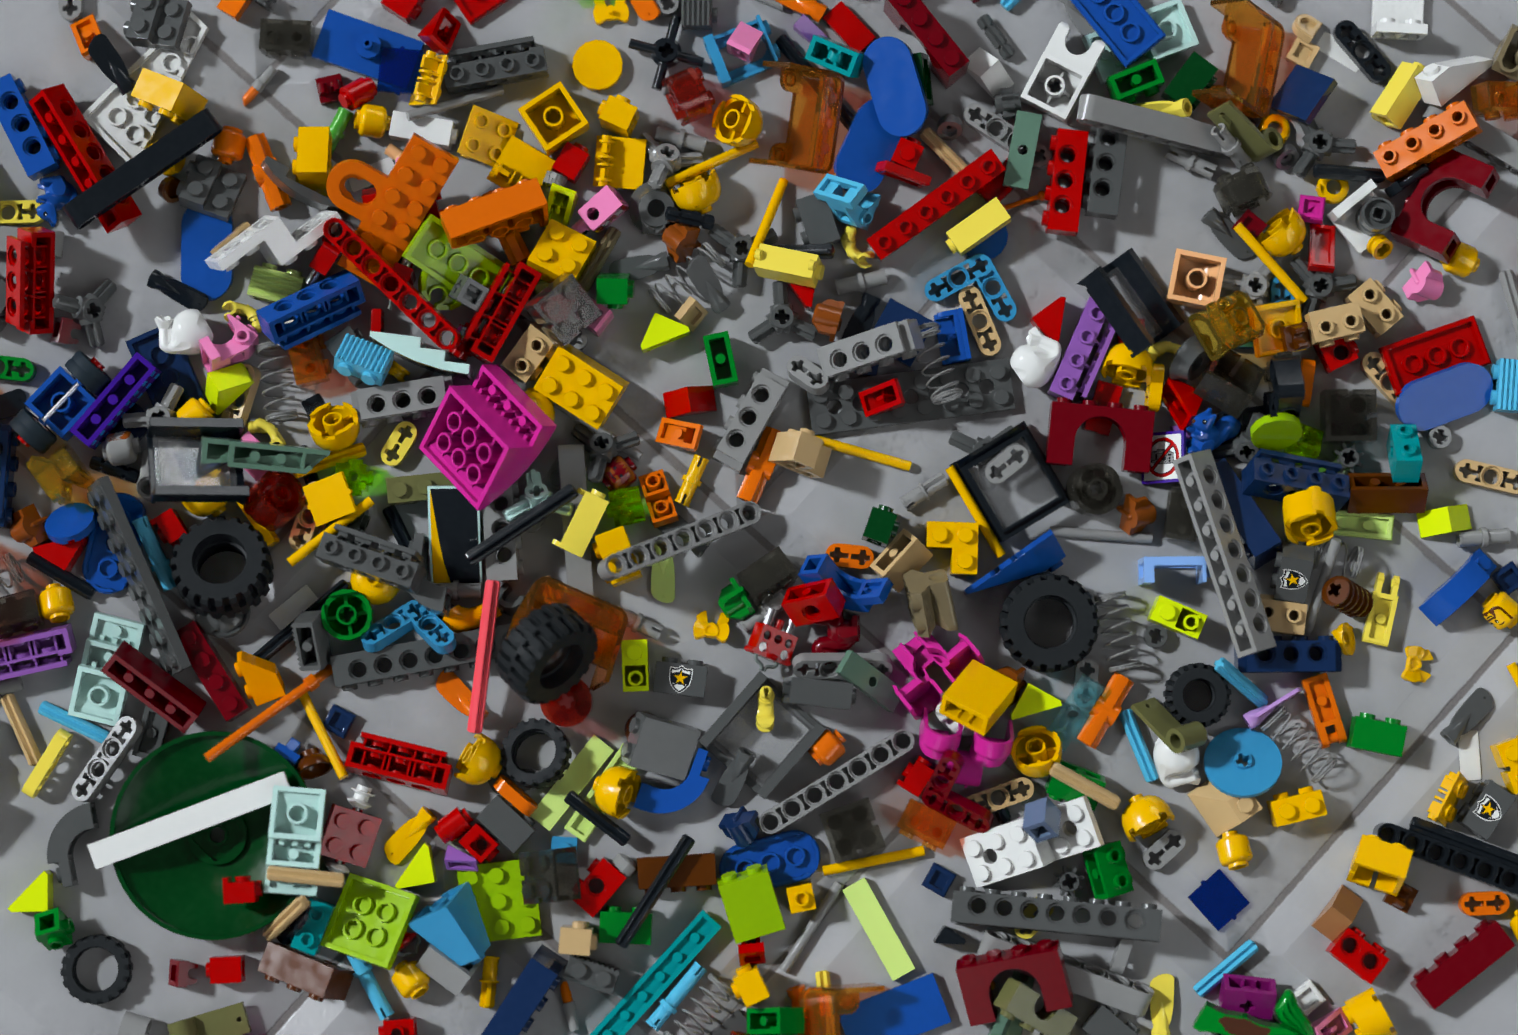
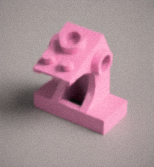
(234, 351)

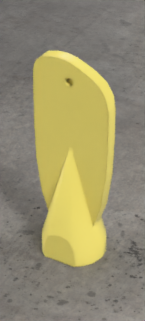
(1179, 108)
(1162, 1004)

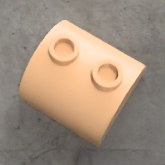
(1195, 279)

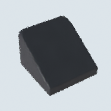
(948, 936)

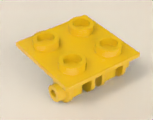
(432, 72)
(485, 135)
(519, 162)
(619, 162)
(1457, 789)

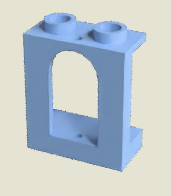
(1146, 567)

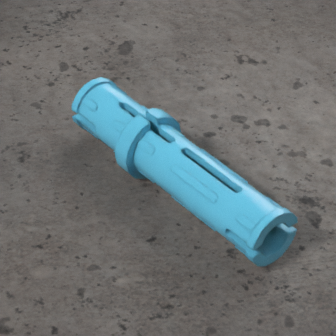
(154, 552)
(371, 986)
(676, 996)

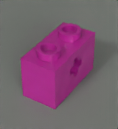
(1248, 995)

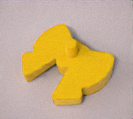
(610, 13)
(711, 630)
(1413, 663)

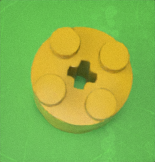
(1309, 516)
(1368, 1014)

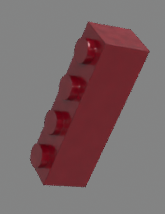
(213, 672)
(153, 686)
(1462, 963)

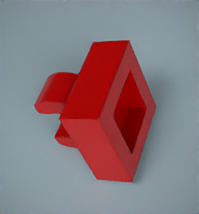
(752, 953)

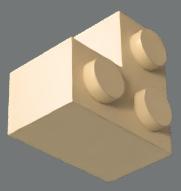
(801, 452)

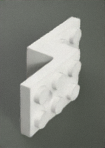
(272, 240)
(1020, 853)

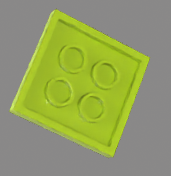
(500, 900)
(370, 921)

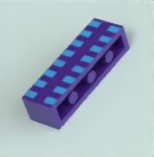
(115, 401)

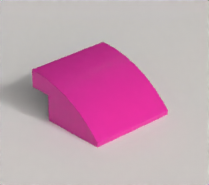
(486, 435)

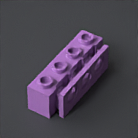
(1078, 352)
(33, 646)

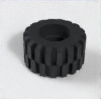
(1217, 685)

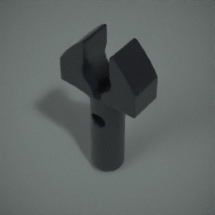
(1404, 182)

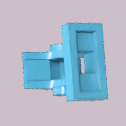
(855, 207)

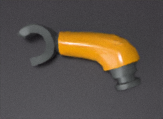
(468, 619)

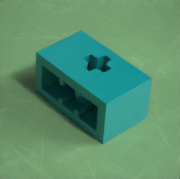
(835, 56)
(1404, 453)
(311, 934)

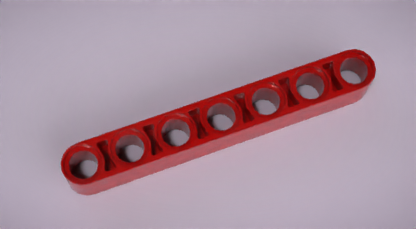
(380, 280)

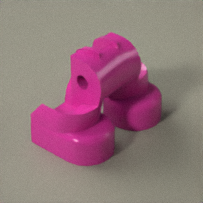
(920, 655)
(983, 752)

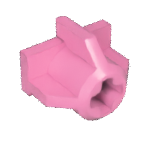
(1424, 284)

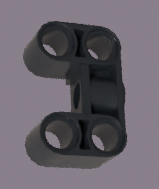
(1287, 387)

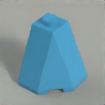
(454, 926)

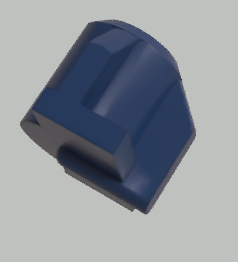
(740, 826)

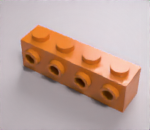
(1427, 141)

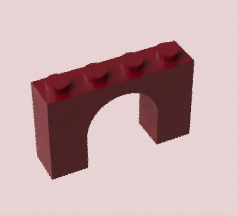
(947, 59)
(1445, 172)
(1134, 424)
(1040, 960)

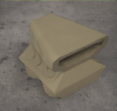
(1506, 55)
(930, 601)

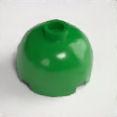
(347, 615)

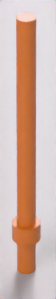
(309, 683)

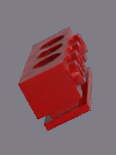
(1075, 144)
(34, 279)
(505, 313)
(398, 768)

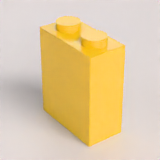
(978, 697)

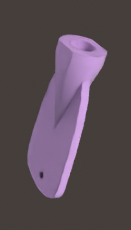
(1256, 716)

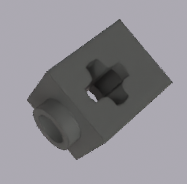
(469, 292)

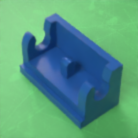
(954, 335)

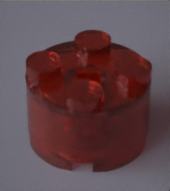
(688, 95)
(274, 500)
(579, 709)

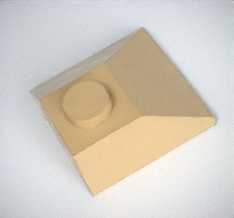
(1221, 810)

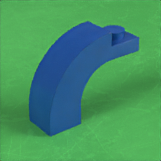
(859, 593)
(670, 800)

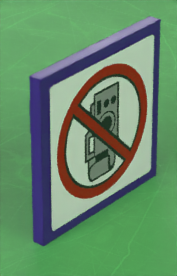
(1165, 448)

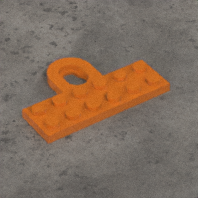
(399, 202)

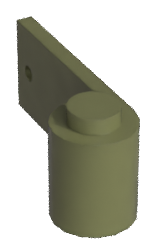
(1255, 143)
(1173, 734)
(222, 1021)

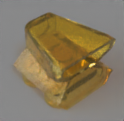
(1227, 324)
(59, 473)

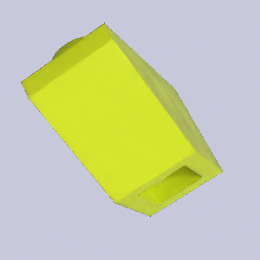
(1176, 617)
(635, 665)

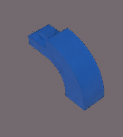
(1458, 588)

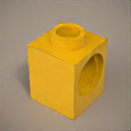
(801, 898)

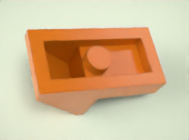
(84, 32)
(679, 434)

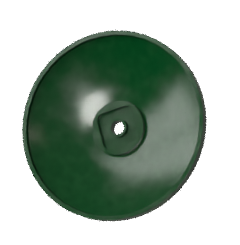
(182, 880)

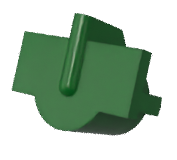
(734, 601)

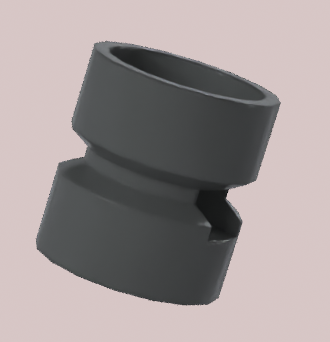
(1375, 216)

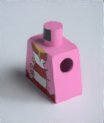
(608, 204)

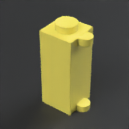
(1398, 97)
(977, 227)
(788, 265)
(583, 522)

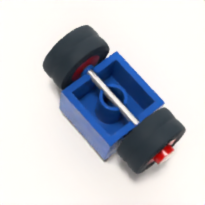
(60, 402)

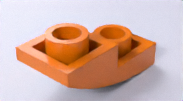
(658, 498)

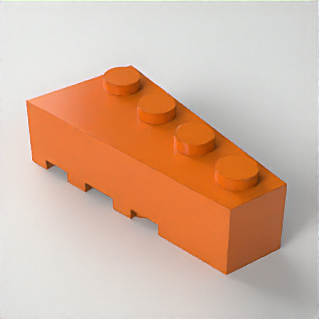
(495, 214)

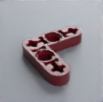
(944, 792)

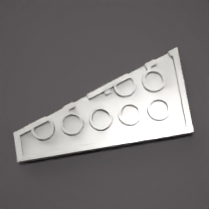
(119, 117)

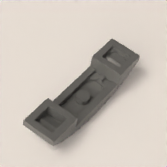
(277, 173)

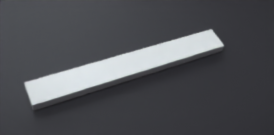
(185, 821)

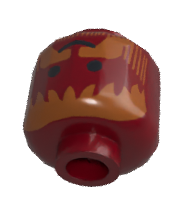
(619, 473)

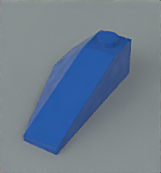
(1033, 559)

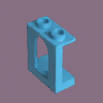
(726, 78)

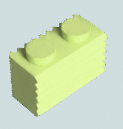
(272, 285)

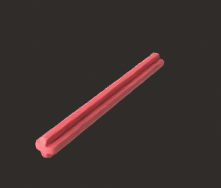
(483, 656)

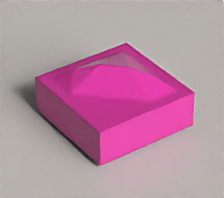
(1312, 208)

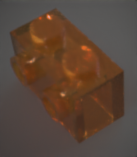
(1495, 100)
(309, 362)
(925, 824)

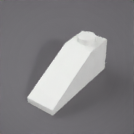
(1447, 78)

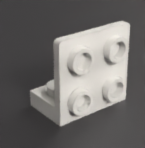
(1398, 20)
(1344, 216)

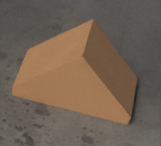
(1338, 913)

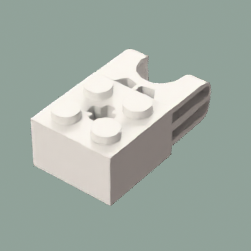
(1062, 67)

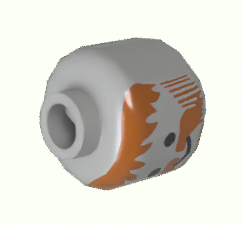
(120, 448)

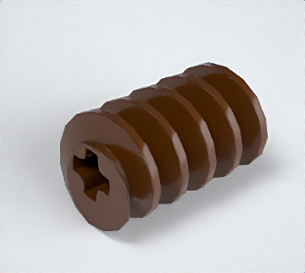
(1347, 597)

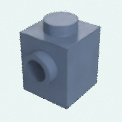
(1041, 819)

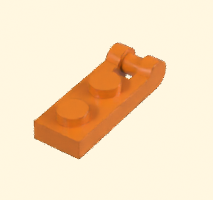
(1323, 709)

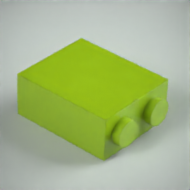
(750, 903)

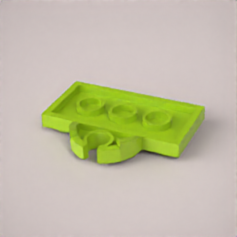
(443, 265)

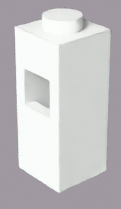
(435, 130)

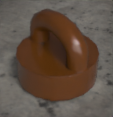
(168, 188)

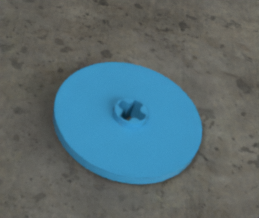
(1235, 779)

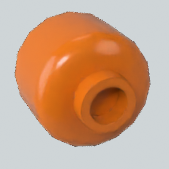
(229, 145)
(828, 748)

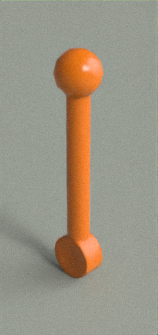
(1040, 195)

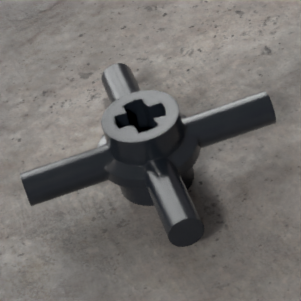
(660, 46)

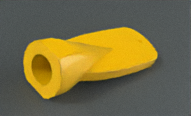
(408, 836)

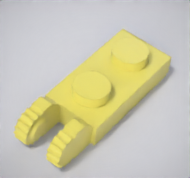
(1381, 617)

